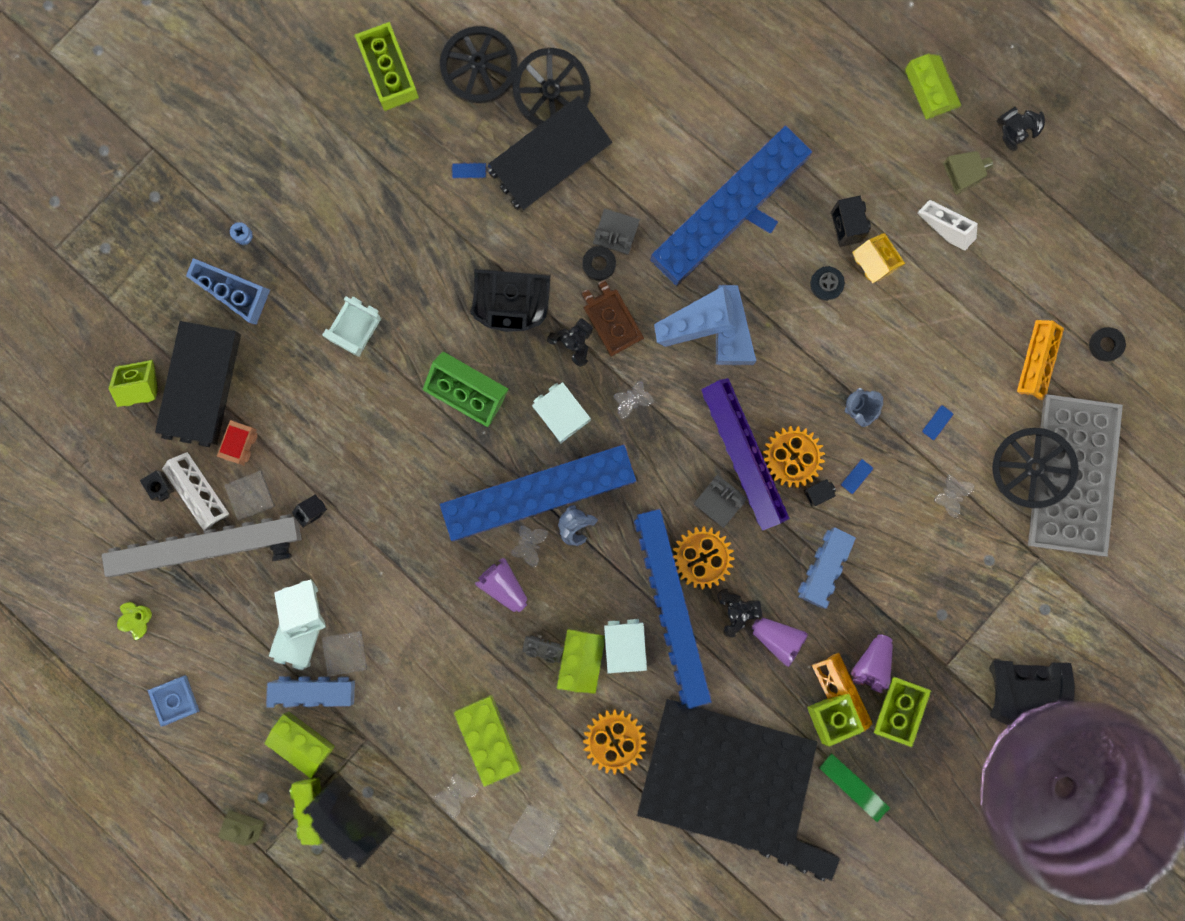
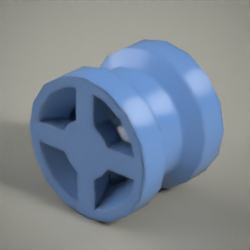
(244, 236)

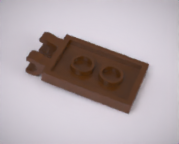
(611, 319)

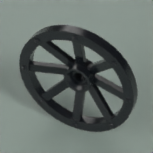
(480, 67)
(554, 84)
(1039, 432)

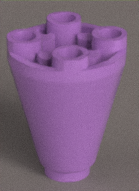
(875, 664)

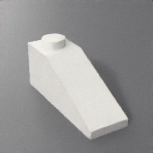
(950, 225)

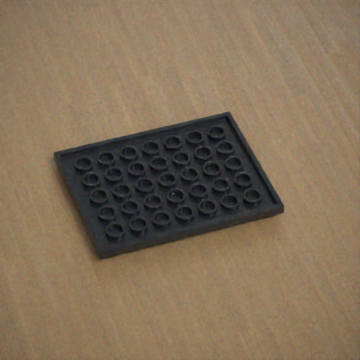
(728, 779)

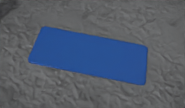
(468, 170)
(763, 221)
(937, 422)
(857, 476)

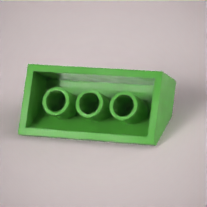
(464, 389)

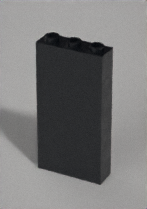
(549, 154)
(198, 384)

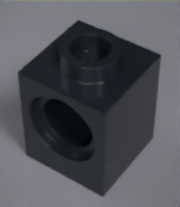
(150, 481)
(820, 492)
(309, 510)

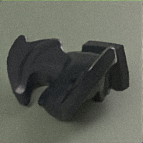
(1015, 126)
(574, 340)
(738, 611)

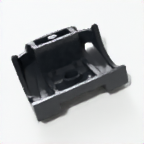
(510, 299)
(1029, 687)
(345, 824)

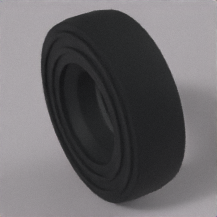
(599, 251)
(1119, 344)

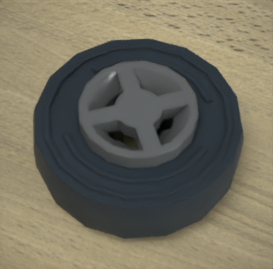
(829, 276)

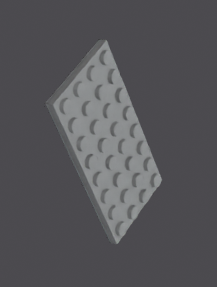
(1084, 516)

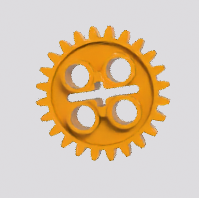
(807, 446)
(711, 573)
(598, 749)

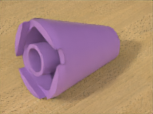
(503, 586)
(780, 639)

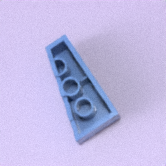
(235, 292)
(700, 319)
(735, 345)
(826, 567)
(310, 692)

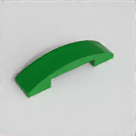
(854, 787)

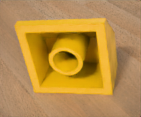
(878, 258)

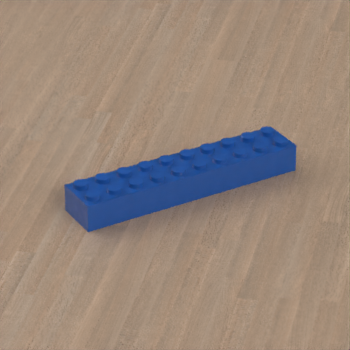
(730, 206)
(537, 493)
(674, 612)

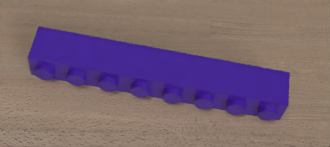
(745, 454)

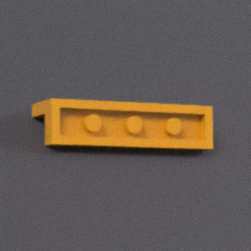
(1038, 358)
(841, 679)

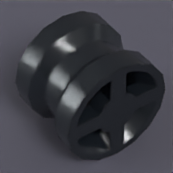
(280, 551)

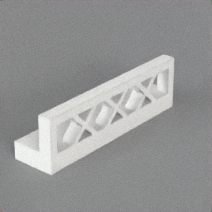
(188, 492)

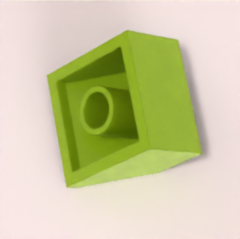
(134, 383)
(835, 719)

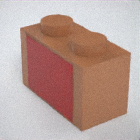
(237, 443)

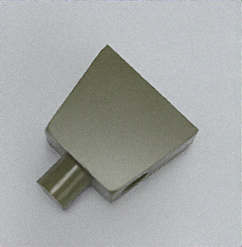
(966, 170)
(238, 828)

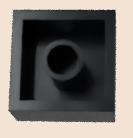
(850, 221)

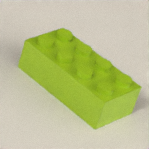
(386, 66)
(487, 740)

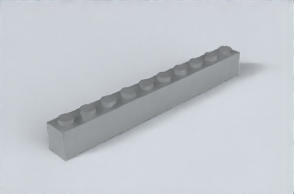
(201, 547)

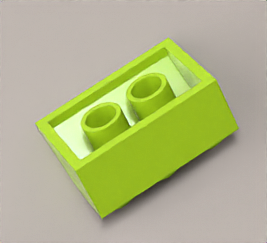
(932, 85)
(581, 661)
(902, 711)
(299, 744)
(303, 794)

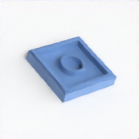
(173, 700)

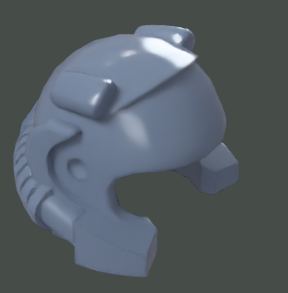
(864, 406)
(571, 522)

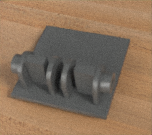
(616, 231)
(720, 501)
(534, 648)

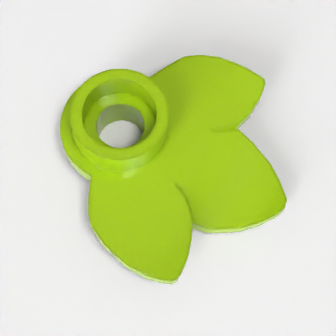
(132, 621)

